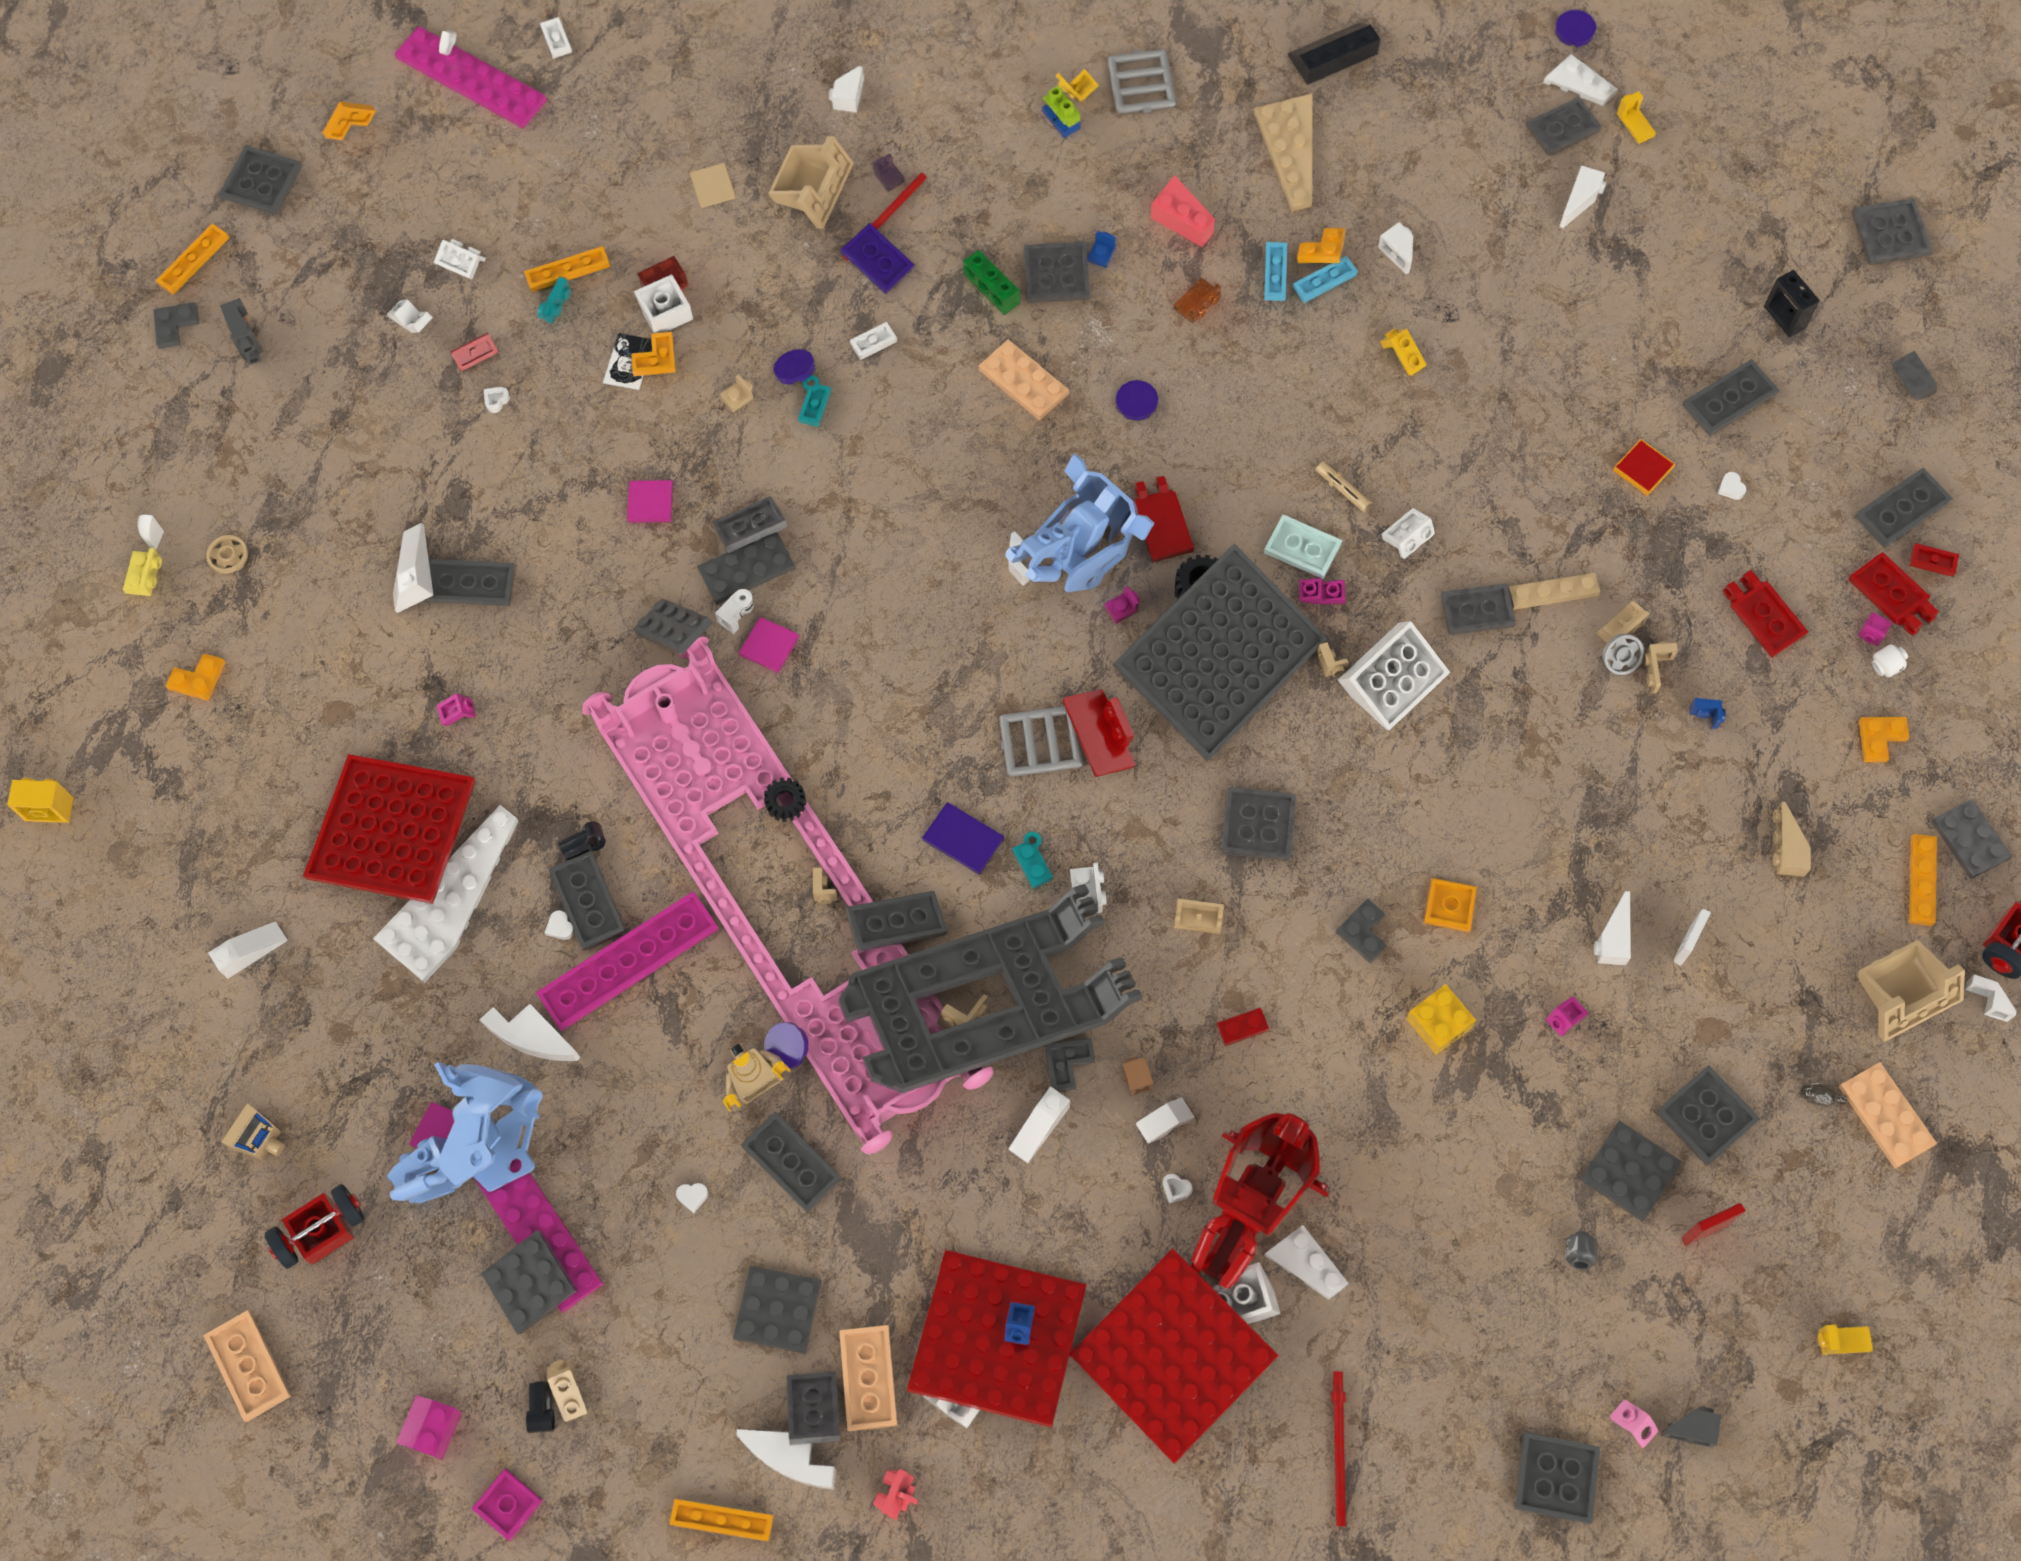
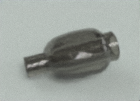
(1821, 1094)

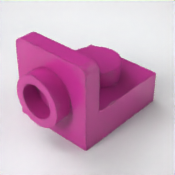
(1123, 605)
(1874, 629)
(455, 709)
(1566, 1016)

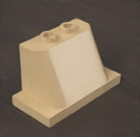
(812, 179)
(1910, 988)

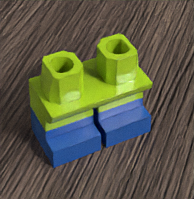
(1061, 112)

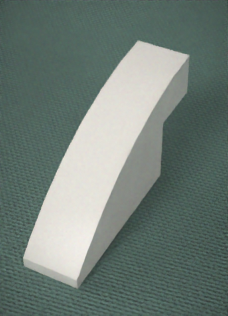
(530, 1034)
(788, 1459)

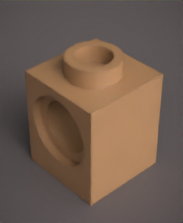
(1137, 1075)

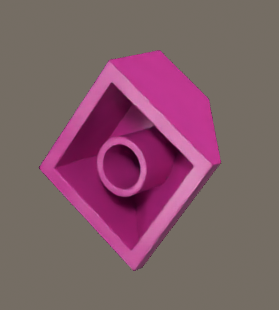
(429, 1427)

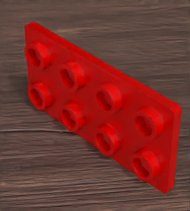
(1101, 731)

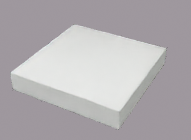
(1691, 937)

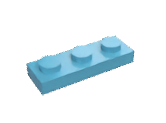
(1275, 271)
(1324, 279)

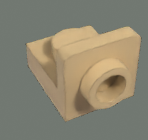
(737, 394)
(1328, 661)
(820, 888)

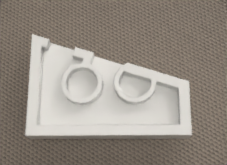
(1579, 78)
(1308, 1262)

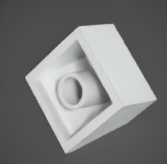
(664, 305)

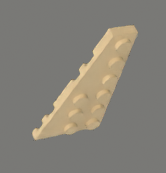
(1288, 138)

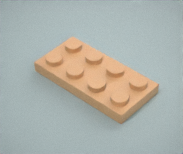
(1023, 379)
(1887, 1115)
(247, 1366)
(868, 1378)

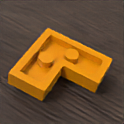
(345, 116)
(1326, 251)
(658, 361)
(198, 683)
(1876, 733)

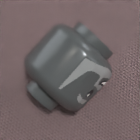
(1581, 1250)

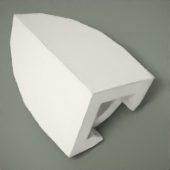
(150, 530)

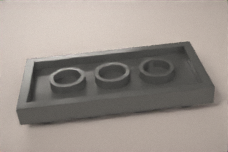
(1730, 397)
(1903, 507)
(746, 567)
(471, 582)
(672, 626)
(587, 900)
(896, 921)
(791, 1162)

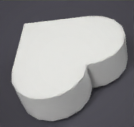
(447, 41)
(495, 398)
(1732, 487)
(559, 926)
(1176, 1189)
(692, 1196)

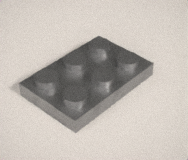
(1563, 126)
(749, 524)
(1478, 609)
(1971, 839)
(812, 1408)

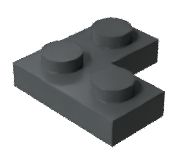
(170, 319)
(1358, 932)
(1062, 1058)

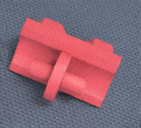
(899, 1494)

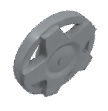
(1623, 654)

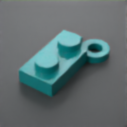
(553, 306)
(814, 403)
(1032, 861)

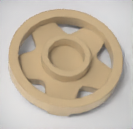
(227, 554)

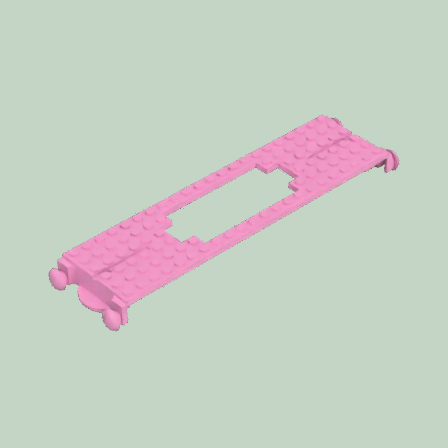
(687, 756)

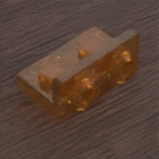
(1198, 300)

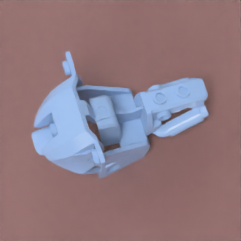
(1094, 507)
(474, 1143)

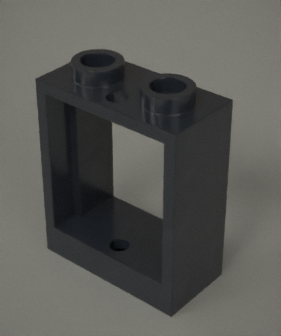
(1782, 309)

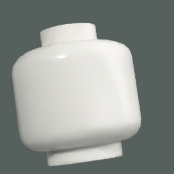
(1889, 661)

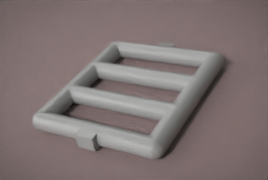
(1164, 70)
(1034, 767)

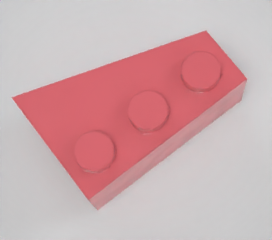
(1183, 213)

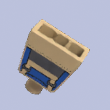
(253, 1135)

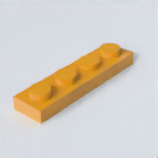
(192, 259)
(568, 268)
(1923, 880)
(721, 1520)

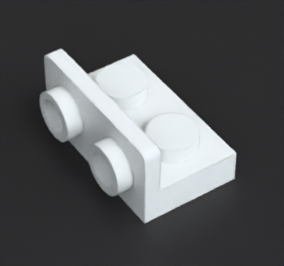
(458, 259)
(1409, 532)
(1091, 878)

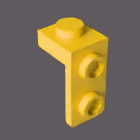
(1079, 87)
(1633, 117)
(1405, 349)
(1844, 1340)

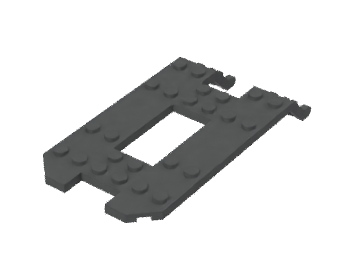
(1017, 951)

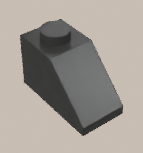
(1697, 1427)

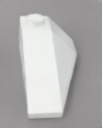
(413, 570)
(1251, 1295)

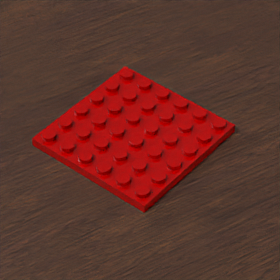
(390, 828)
(964, 1345)
(1174, 1355)

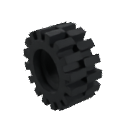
(791, 810)

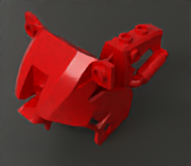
(1251, 1201)

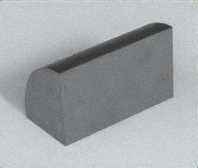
(1915, 376)

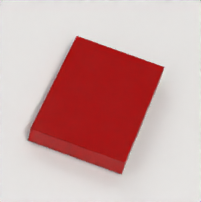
(1713, 1224)

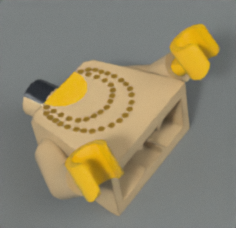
(751, 1075)

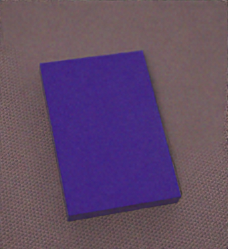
(877, 258)
(963, 838)

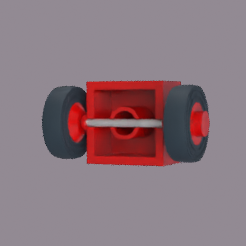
(2004, 944)
(316, 1228)

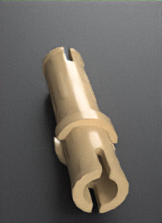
(1324, 470)

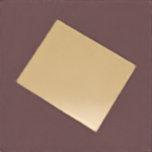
(712, 185)

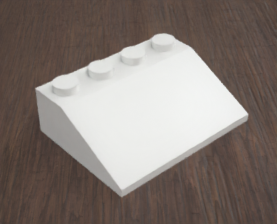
(1394, 675)

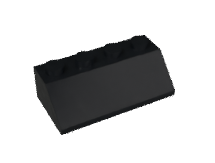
(1335, 52)

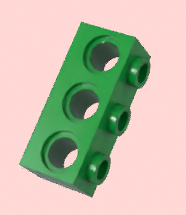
(991, 282)

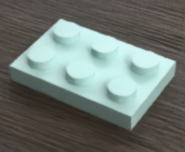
(1303, 546)

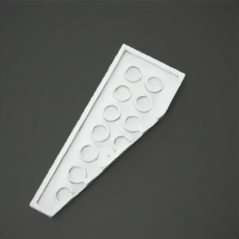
(428, 933)

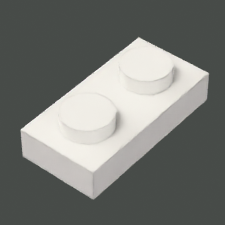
(556, 37)
(873, 341)

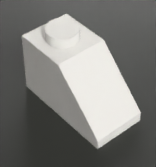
(847, 91)
(1398, 246)

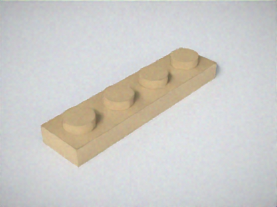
(1554, 591)

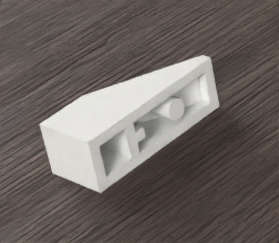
(1584, 193)
(1615, 942)
(247, 948)
(1040, 1124)

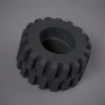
(1190, 572)

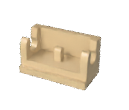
(1625, 622)
(1199, 916)

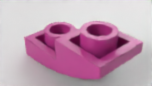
(1319, 592)

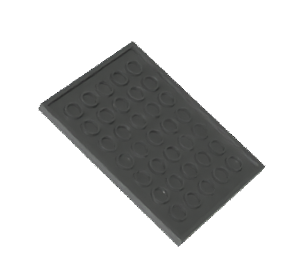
(1220, 652)

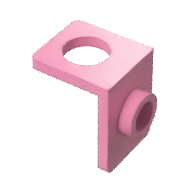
(1634, 1421)

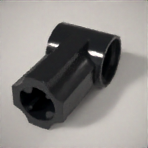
(589, 838)
(540, 1414)

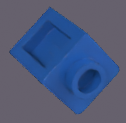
(1102, 249)
(1708, 708)
(1019, 1323)

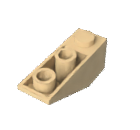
(1792, 848)

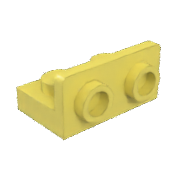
(142, 572)

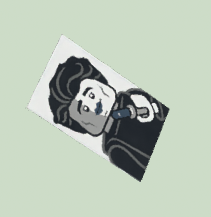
(620, 364)

